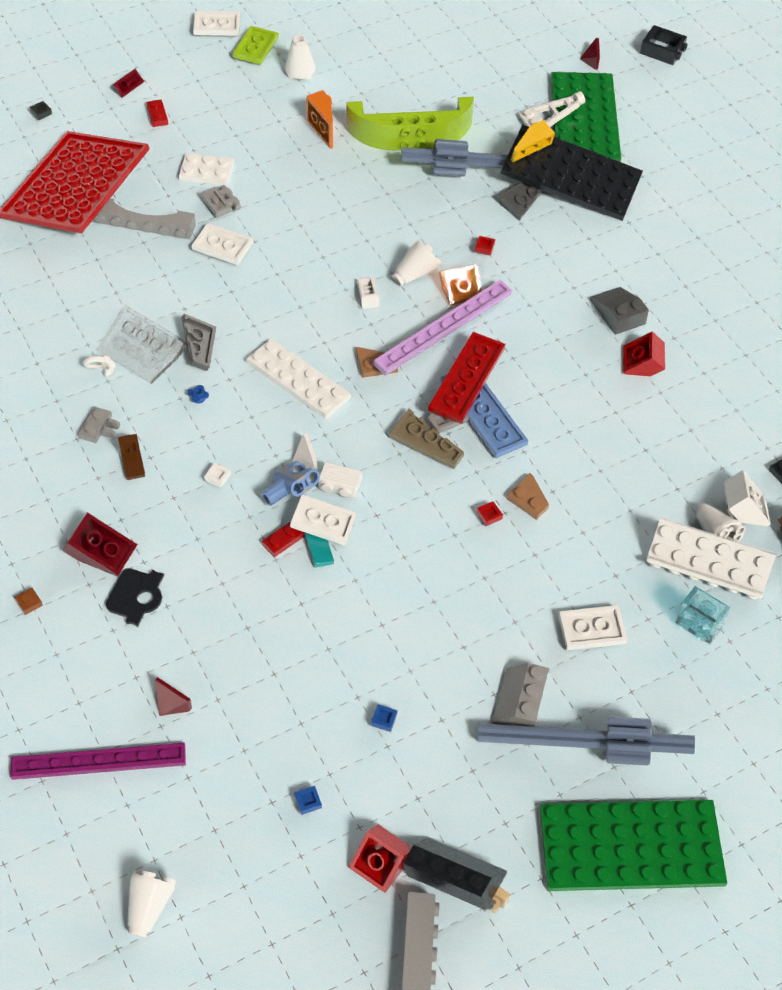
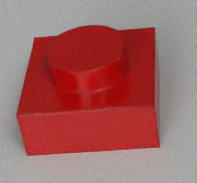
(485, 245)
(489, 513)

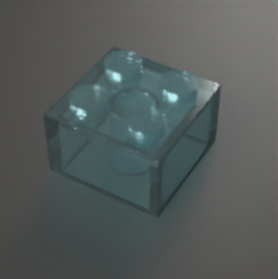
(702, 615)

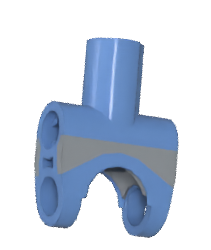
(289, 482)

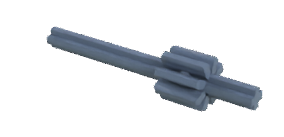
(451, 157)
(625, 740)

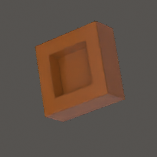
(28, 601)

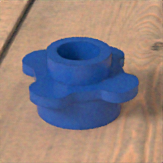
(198, 394)

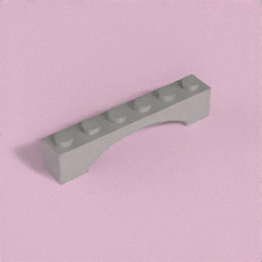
(176, 225)

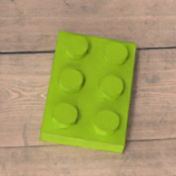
(255, 45)

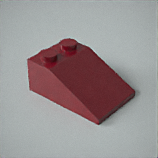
(99, 546)

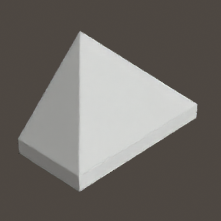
(305, 453)

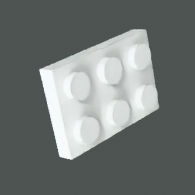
(216, 23)
(206, 169)
(222, 244)
(323, 520)
(592, 627)

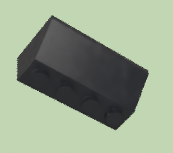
(454, 872)

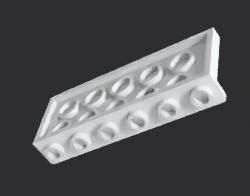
(710, 558)

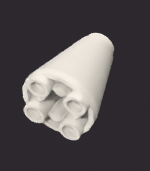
(299, 59)
(416, 263)
(719, 523)
(147, 900)

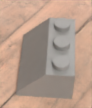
(520, 695)

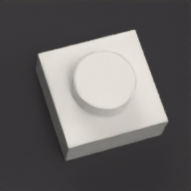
(217, 475)

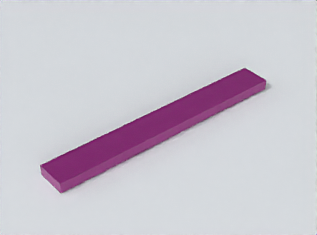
(98, 761)

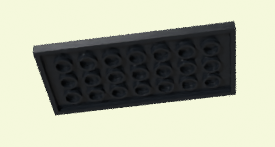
(576, 175)

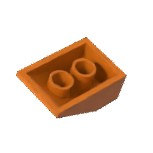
(320, 115)

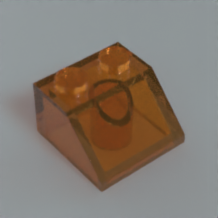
(460, 283)

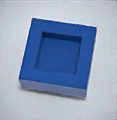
(384, 718)
(308, 800)

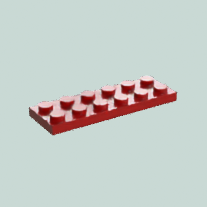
(466, 377)

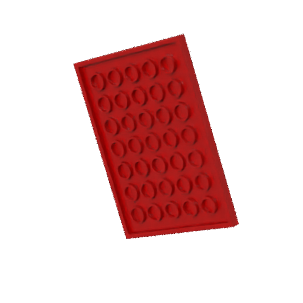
(73, 181)

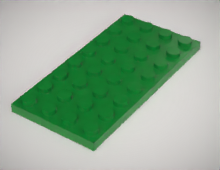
(594, 122)
(632, 845)

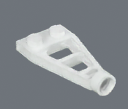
(532, 115)

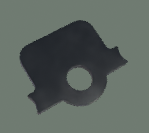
(126, 591)

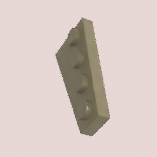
(419, 436)

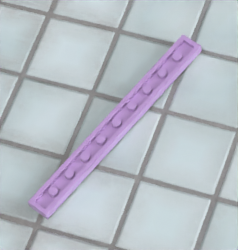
(442, 327)

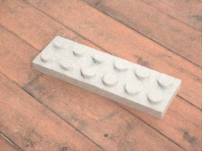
(298, 378)

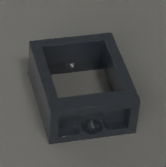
(661, 53)

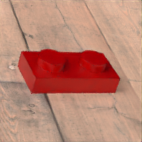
(157, 113)
(282, 539)

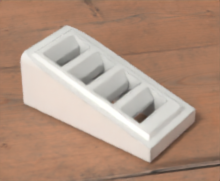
(368, 294)

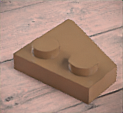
(366, 359)
(529, 497)

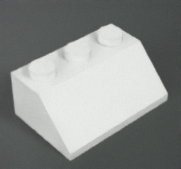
(746, 500)

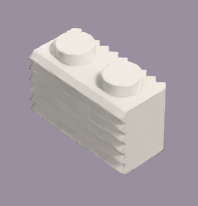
(340, 480)

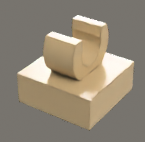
(500, 899)

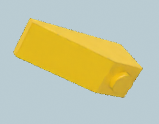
(536, 137)

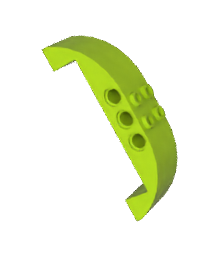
(408, 129)

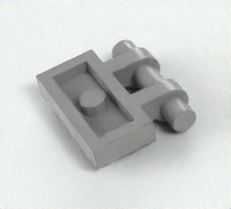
(217, 204)

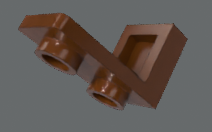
(131, 456)

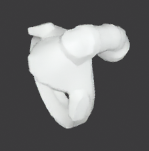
(105, 362)

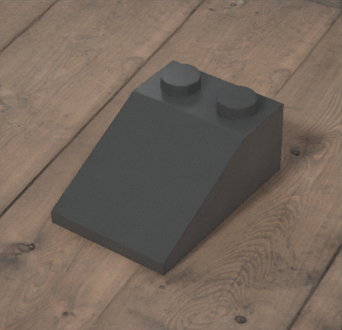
(621, 309)

